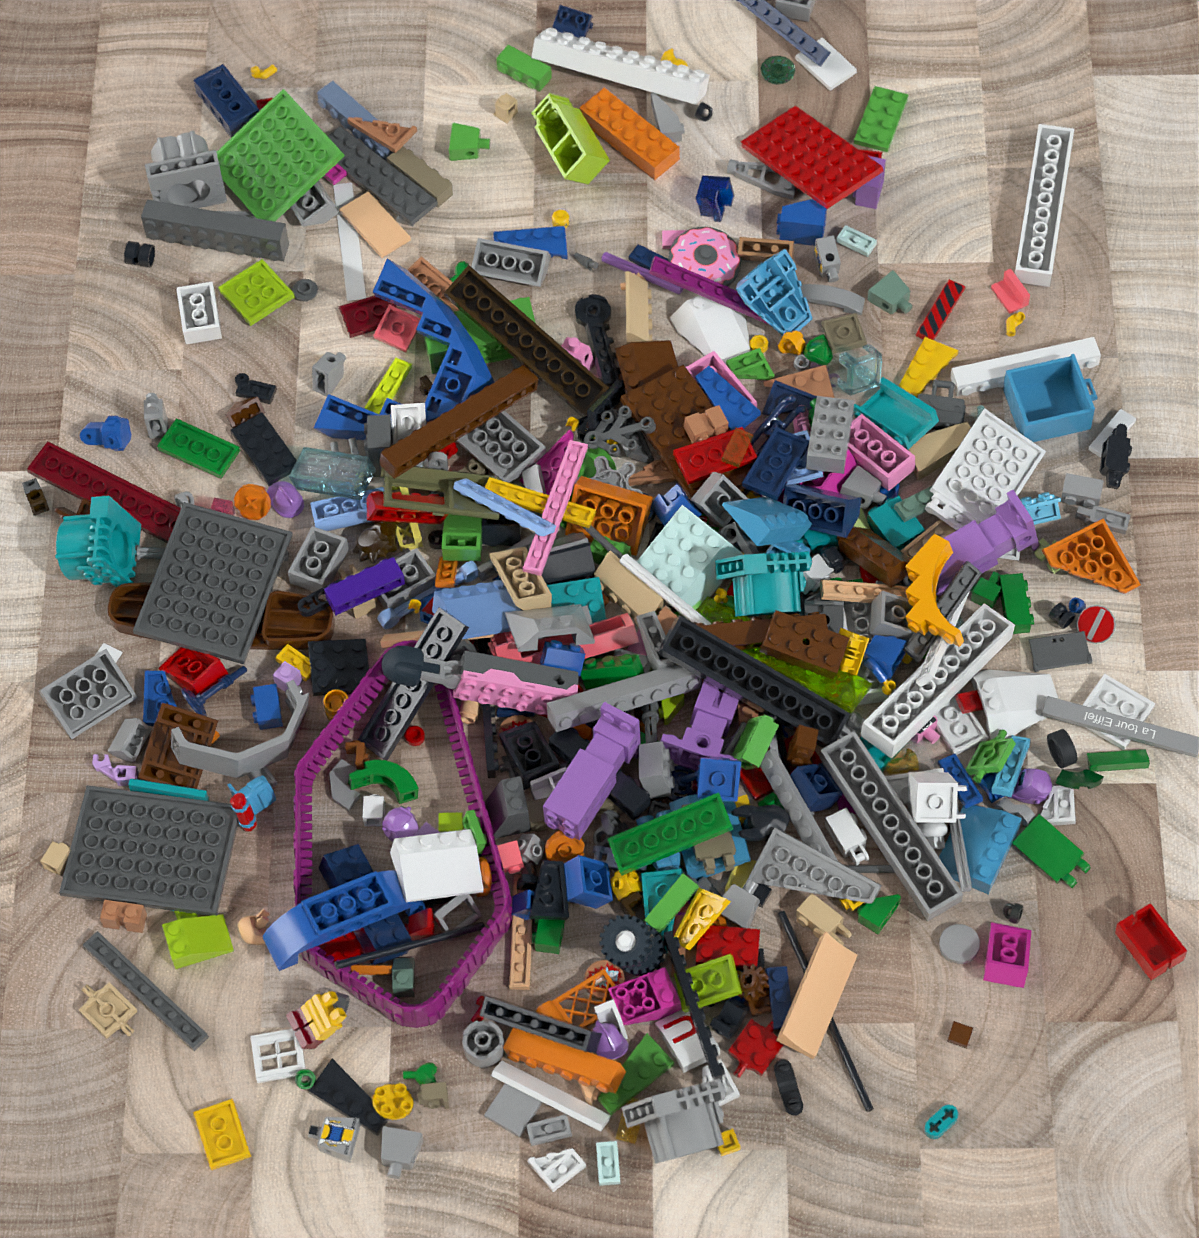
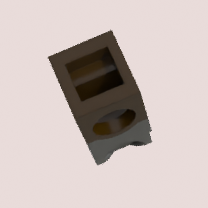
(35, 497)

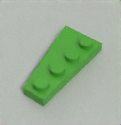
(642, 1068)

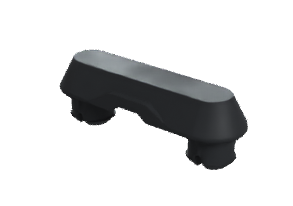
(788, 1087)

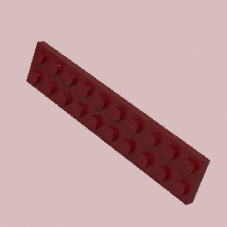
(88, 480)

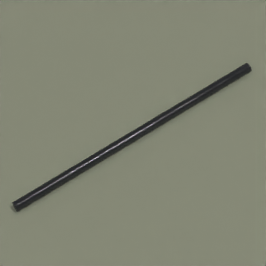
(832, 1025)

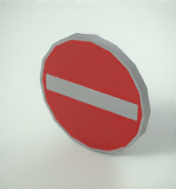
(1096, 623)

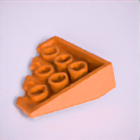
(1094, 556)

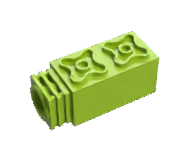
(569, 139)

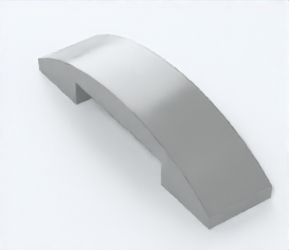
(833, 296)

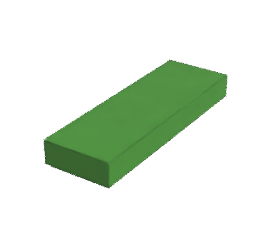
(671, 903)

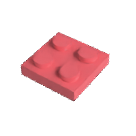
(397, 328)

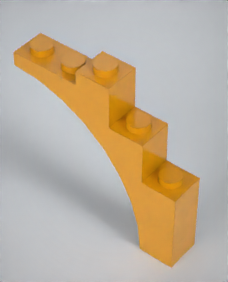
(921, 594)

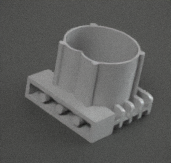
(185, 172)
(680, 1120)

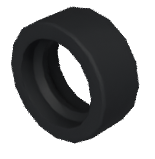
(1062, 748)

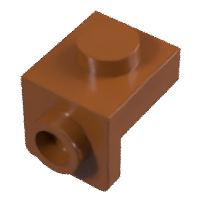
(358, 748)

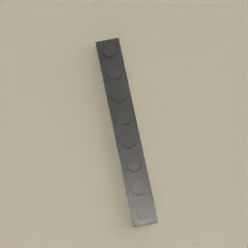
(146, 991)

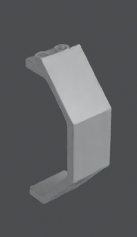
(249, 760)

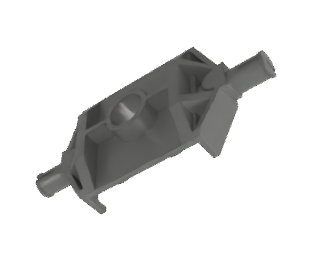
(833, 609)

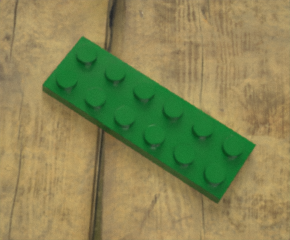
(670, 834)

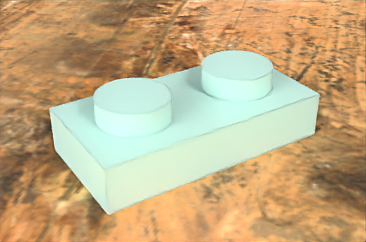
(856, 240)
(608, 1163)

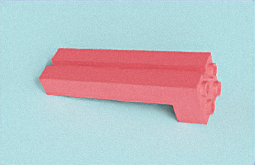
(608, 636)

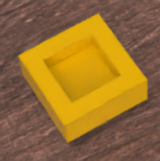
(730, 1141)

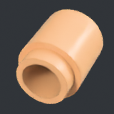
(469, 711)

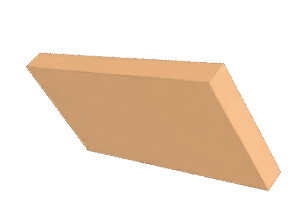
(375, 224)

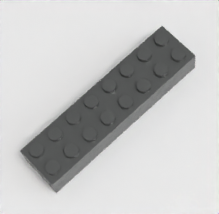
(215, 230)

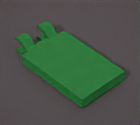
(1051, 851)

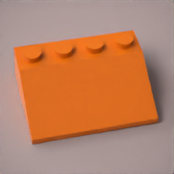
(619, 511)

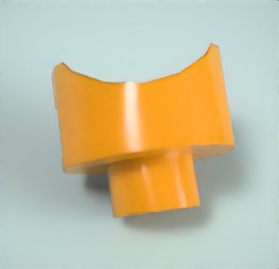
(792, 343)

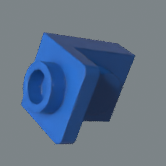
(987, 783)

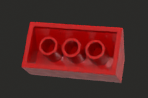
(378, 512)

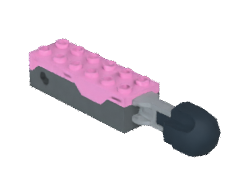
(484, 678)

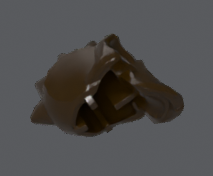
(376, 541)

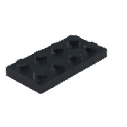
(264, 448)

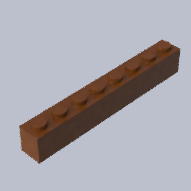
(752, 633)

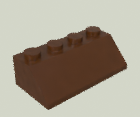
(874, 555)

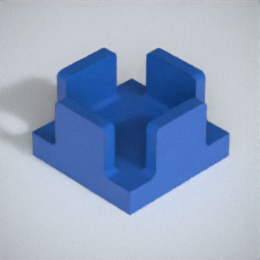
(720, 776)

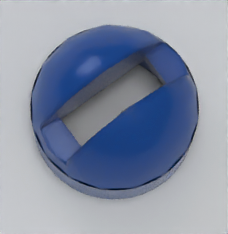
(1075, 608)

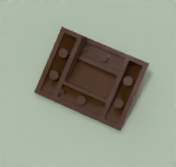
(159, 760)

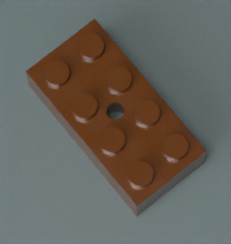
(786, 638)

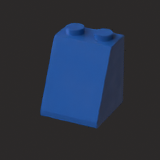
(802, 222)

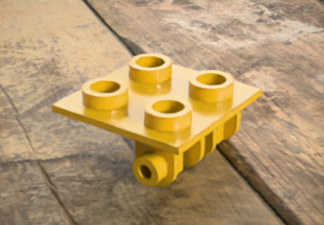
(854, 651)

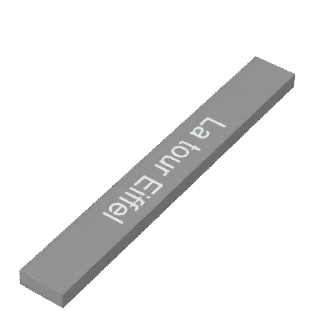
(1121, 726)

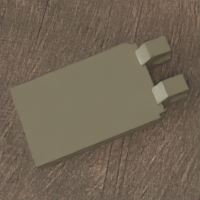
(717, 847)

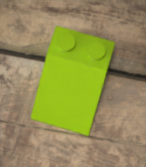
(197, 939)

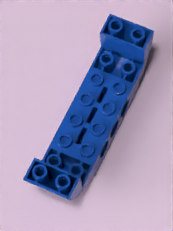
(336, 914)

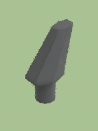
(587, 262)

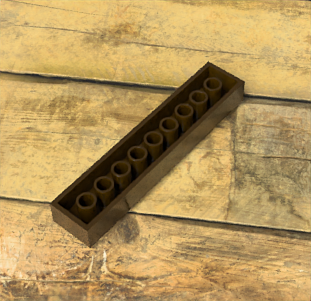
(525, 340)

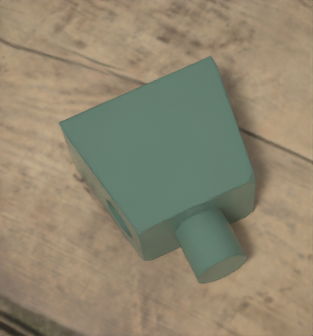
(890, 294)

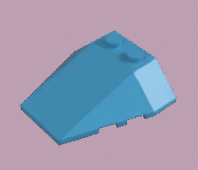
(776, 294)

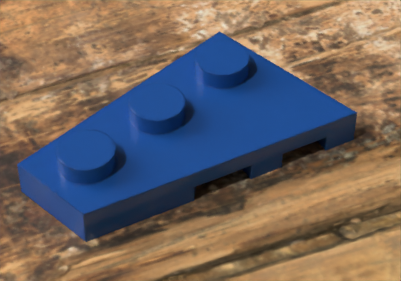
(155, 693)

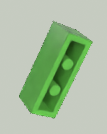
(523, 68)

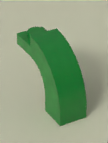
(387, 774)

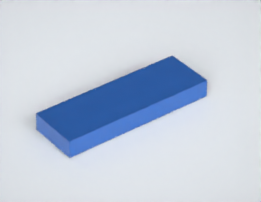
(955, 768)

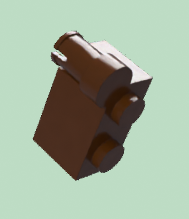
(802, 746)

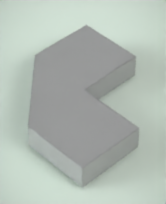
(340, 790)

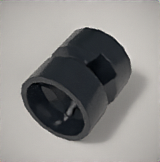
(141, 254)

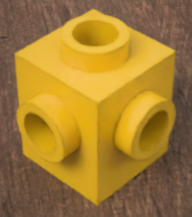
(625, 884)

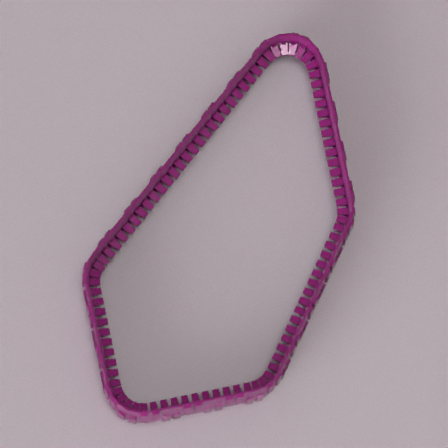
(403, 1014)

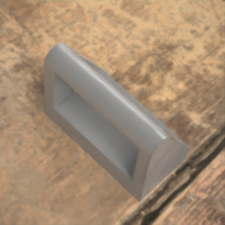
(450, 905)

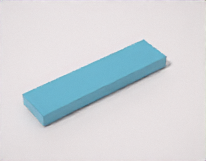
(1007, 778)

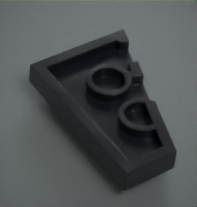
(550, 893)

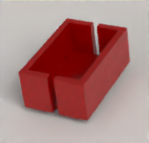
(1150, 941)

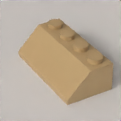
(637, 309)
(626, 588)
(525, 589)

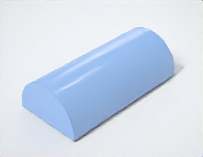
(341, 511)

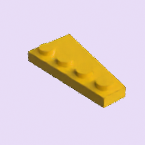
(926, 364)

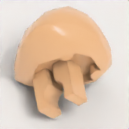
(253, 928)

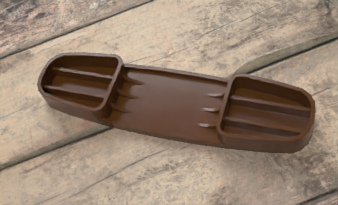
(278, 627)

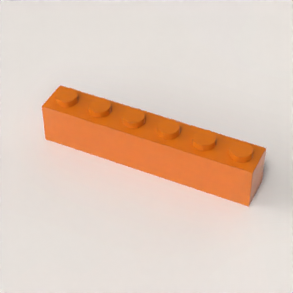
(564, 1060)

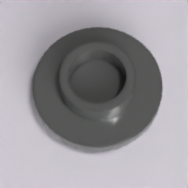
(305, 290)

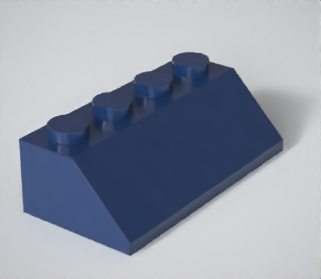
(826, 510)

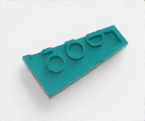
(655, 887)

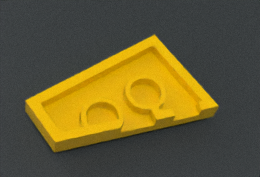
(699, 917)

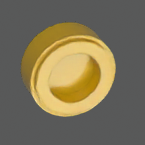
(759, 341)

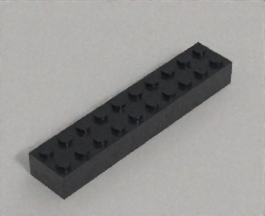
(751, 681)

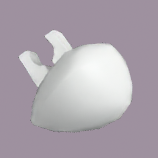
(934, 833)

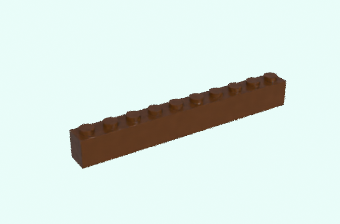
(458, 421)

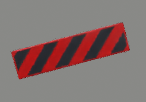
(941, 310)

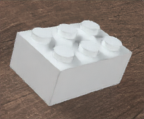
(199, 313)

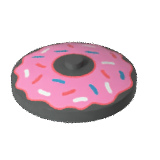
(707, 254)

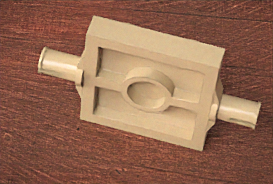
(107, 1010)

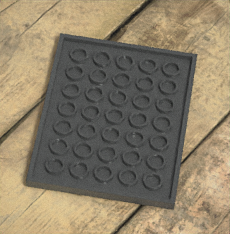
(213, 583)
(150, 850)

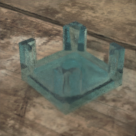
(862, 372)

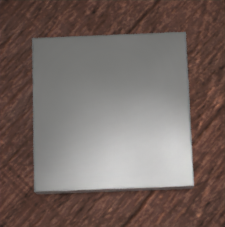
(512, 1110)

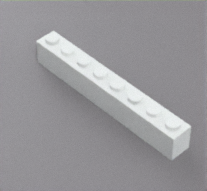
(991, 373)

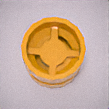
(333, 701)

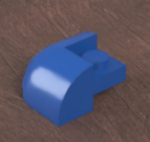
(669, 504)

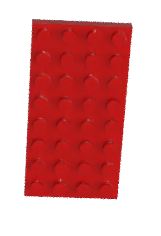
(811, 157)

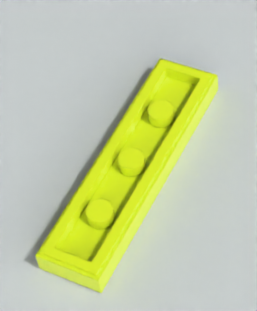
(389, 385)

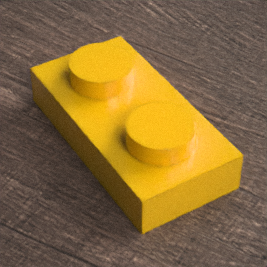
(295, 659)

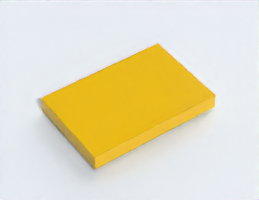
(222, 1134)

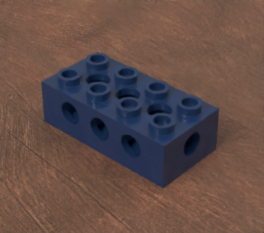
(222, 92)

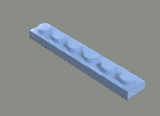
(505, 507)

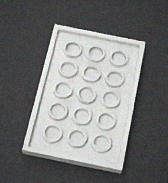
(987, 466)

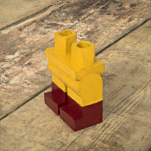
(316, 1020)

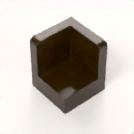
(633, 905)

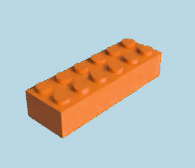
(630, 134)

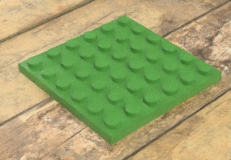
(276, 158)

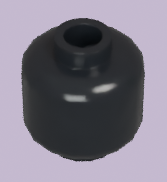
(833, 558)

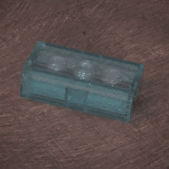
(332, 473)

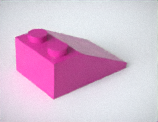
(1007, 955)

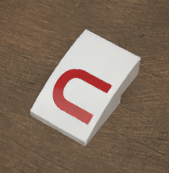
(682, 1040)

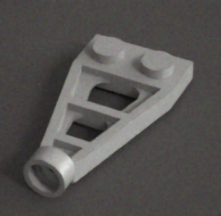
(783, 188)

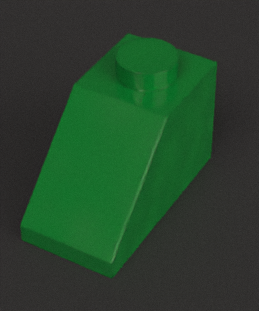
(877, 914)

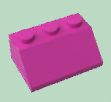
(834, 481)

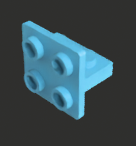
(1043, 508)

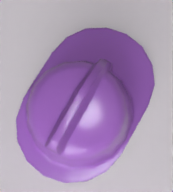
(285, 499)
(612, 1042)

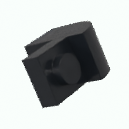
(729, 1018)

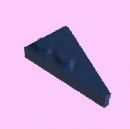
(780, 391)

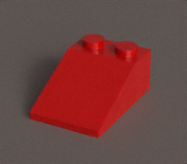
(193, 670)

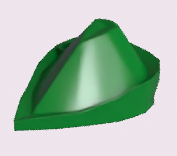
(818, 350)

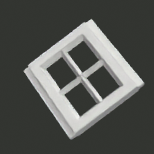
(280, 1072)

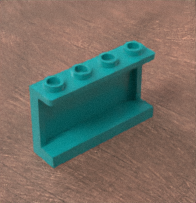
(898, 413)

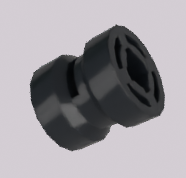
(1062, 615)

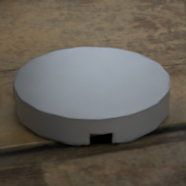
(959, 944)

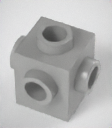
(531, 848)

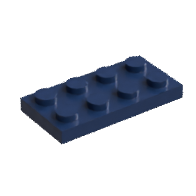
(776, 464)

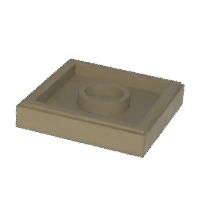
(844, 333)

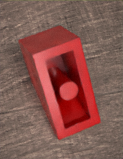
(421, 924)

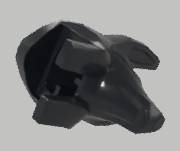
(761, 821)

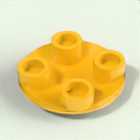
(393, 1101)

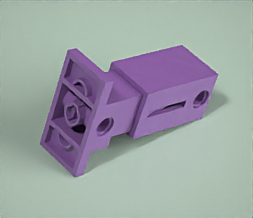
(989, 540)
(709, 722)
(593, 773)

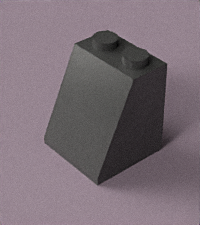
(508, 808)

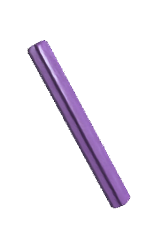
(633, 268)

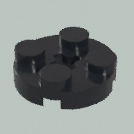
(588, 304)

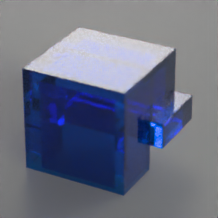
(714, 195)

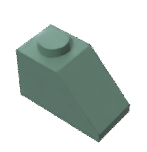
(403, 977)

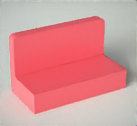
(1011, 292)

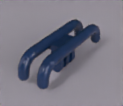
(771, 422)

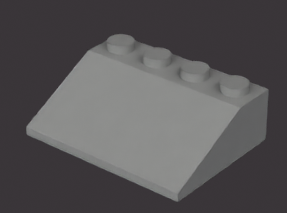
(503, 446)
(88, 694)

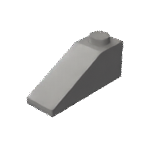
(666, 119)
(652, 637)

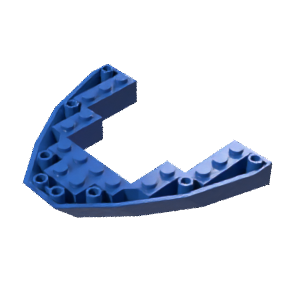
(459, 376)

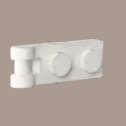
(949, 513)

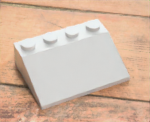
(437, 865)

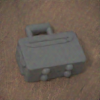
(948, 409)

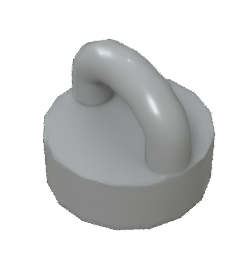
(181, 498)

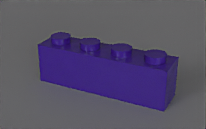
(364, 586)

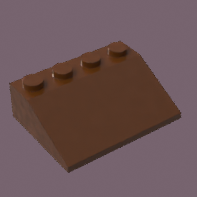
(645, 361)

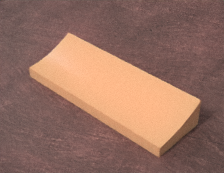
(817, 996)

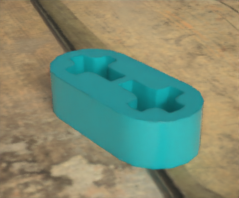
(944, 1125)

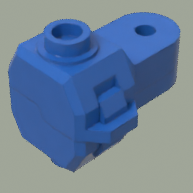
(112, 433)

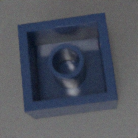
(816, 786)

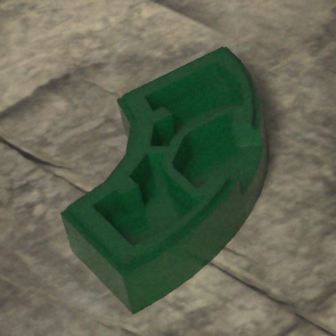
(1079, 779)

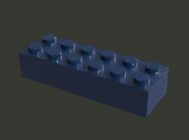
(349, 865)

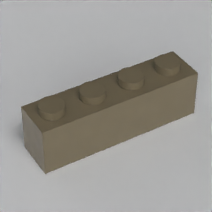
(421, 174)

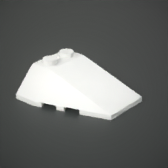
(712, 327)
(1012, 699)

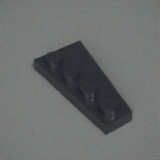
(347, 1097)

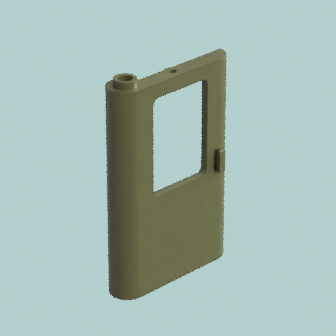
(441, 481)

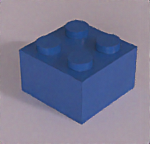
(587, 882)

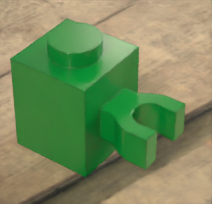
(986, 591)

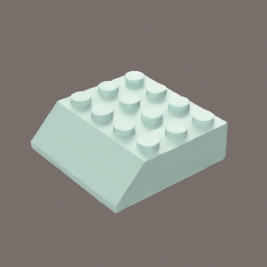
(686, 557)

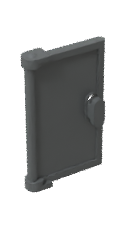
(1060, 653)

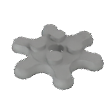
(614, 477)

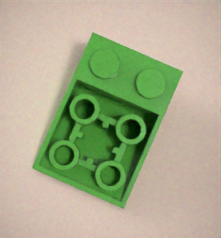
(462, 538)

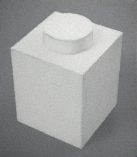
(373, 810)

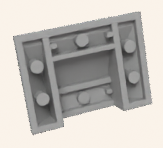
(544, 622)

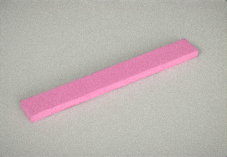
(556, 506)

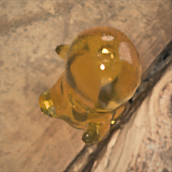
(903, 765)

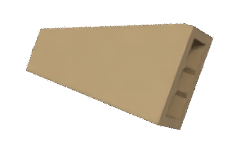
(937, 448)

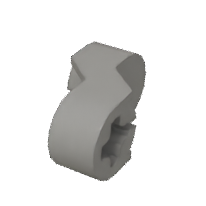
(1021, 811)

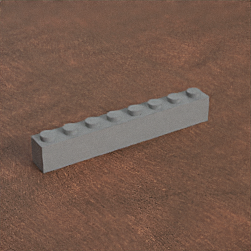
(623, 695)

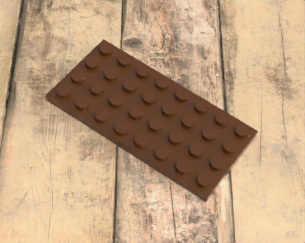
(668, 403)

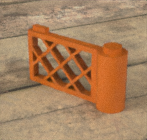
(555, 1010)

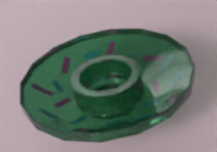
(775, 65)

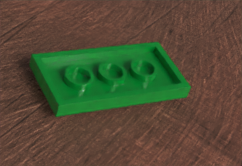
(198, 448)

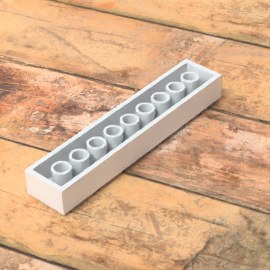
(620, 65)
(1044, 205)
(914, 705)

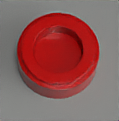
(414, 736)

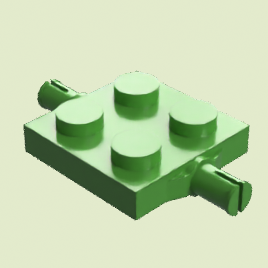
(990, 756)

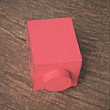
(510, 857)

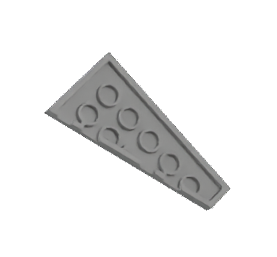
(799, 867)

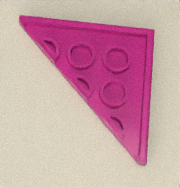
(552, 460)

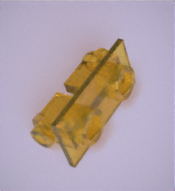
(627, 1134)

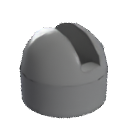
(801, 358)

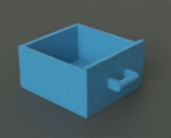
(1050, 399)

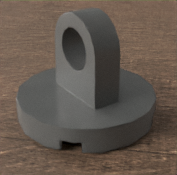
(610, 826)

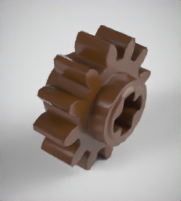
(757, 977)

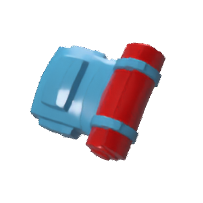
(250, 801)

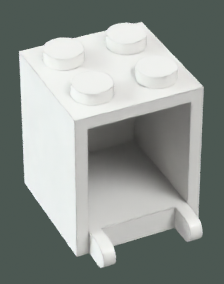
(933, 797)

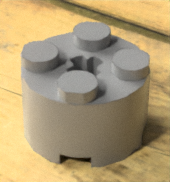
(487, 1054)

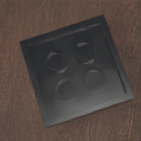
(337, 665)

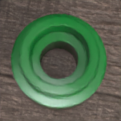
(305, 1084)

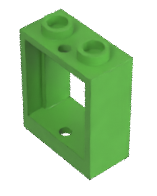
(755, 741)

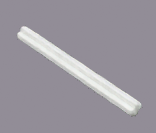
(662, 590)

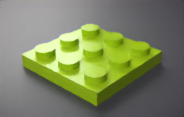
(256, 292)

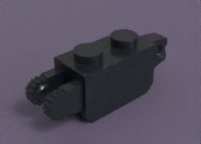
(1115, 456)

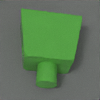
(466, 142)

